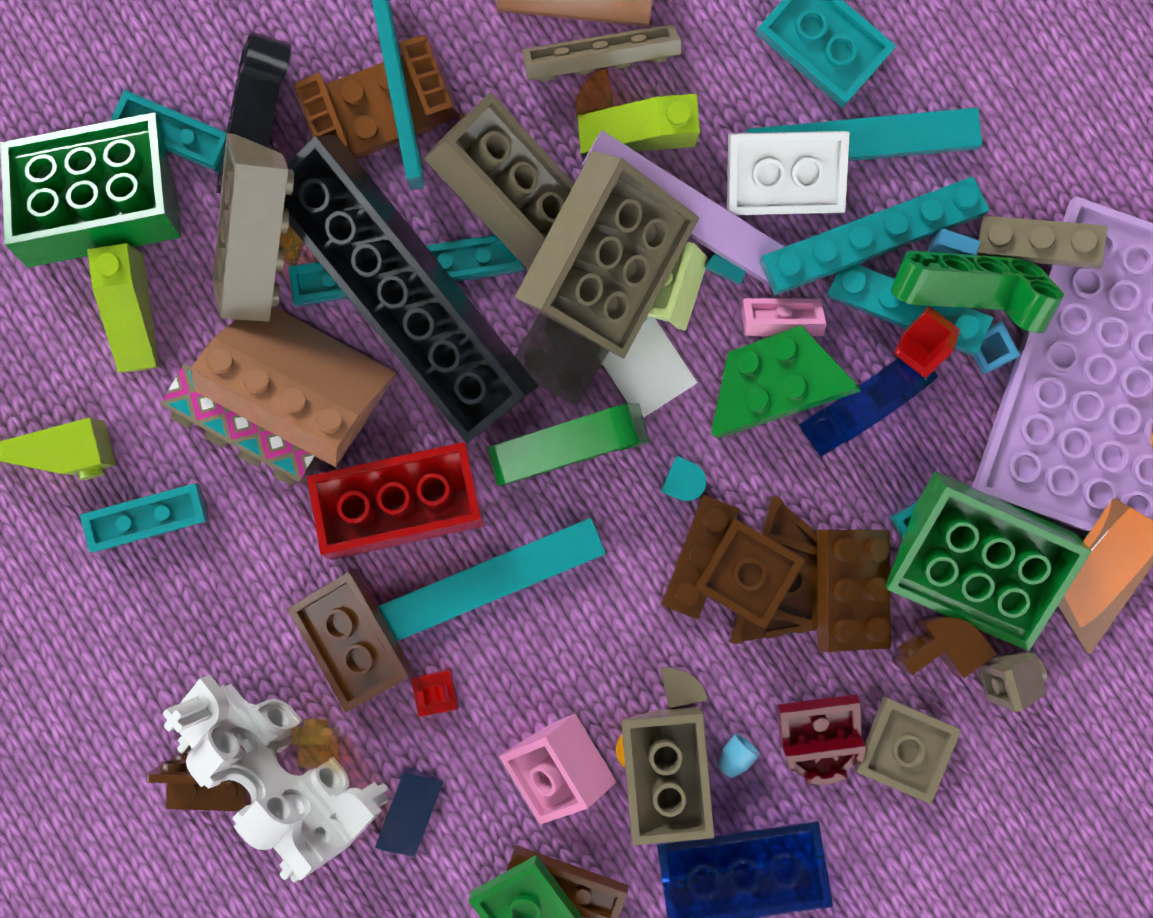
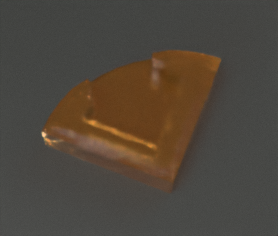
(594, 94)

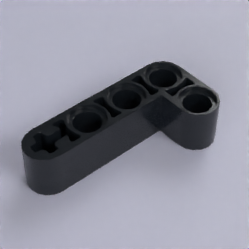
(256, 90)

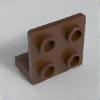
(186, 794)

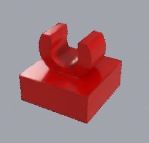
(434, 692)

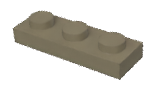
(1043, 241)

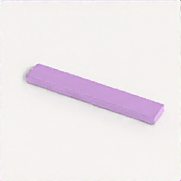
(716, 227)

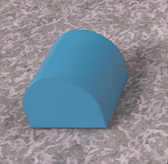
(995, 349)

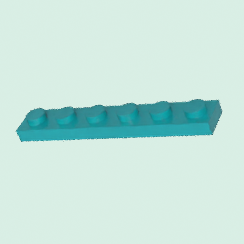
(873, 235)

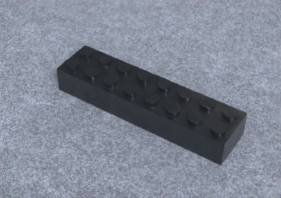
(402, 289)

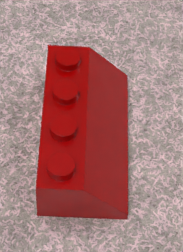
(395, 501)

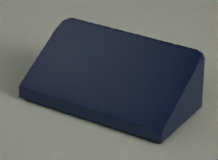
(409, 812)

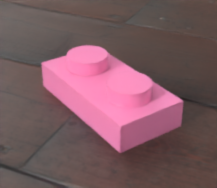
(776, 315)

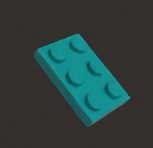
(826, 44)

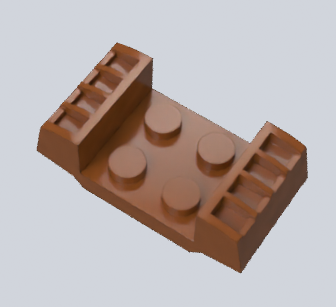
(361, 106)

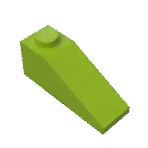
(645, 124)
(124, 305)
(67, 449)

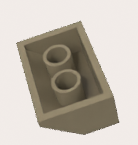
(667, 776)

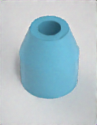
(737, 756)

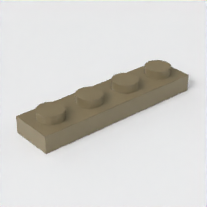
(612, 50)

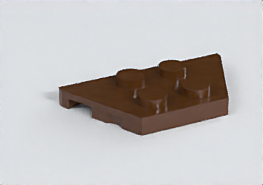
(799, 606)

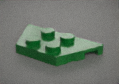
(777, 380)

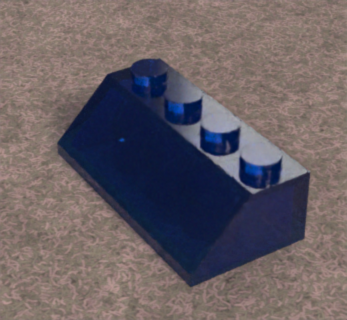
(746, 873)

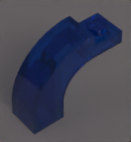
(853, 414)

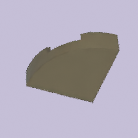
(681, 687)

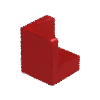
(927, 342)

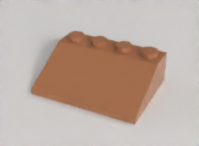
(292, 382)

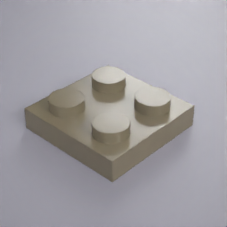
(908, 750)

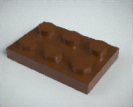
(852, 590)
(350, 640)

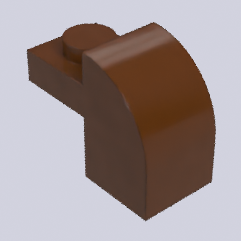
(952, 639)

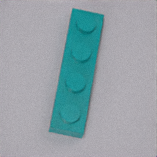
(871, 294)

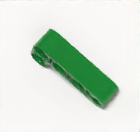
(979, 283)
(568, 443)

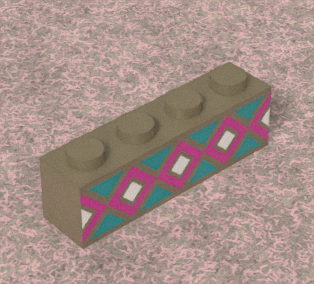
(226, 427)

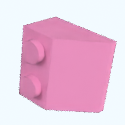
(558, 770)

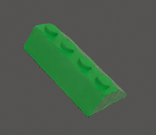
(87, 190)
(985, 561)

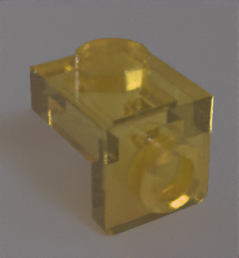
(316, 742)

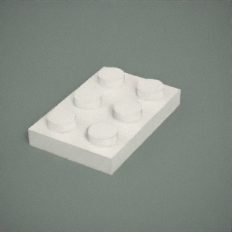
(787, 172)

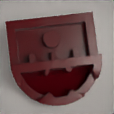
(822, 737)

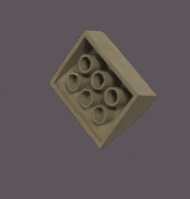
(607, 253)

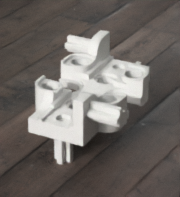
(299, 816)

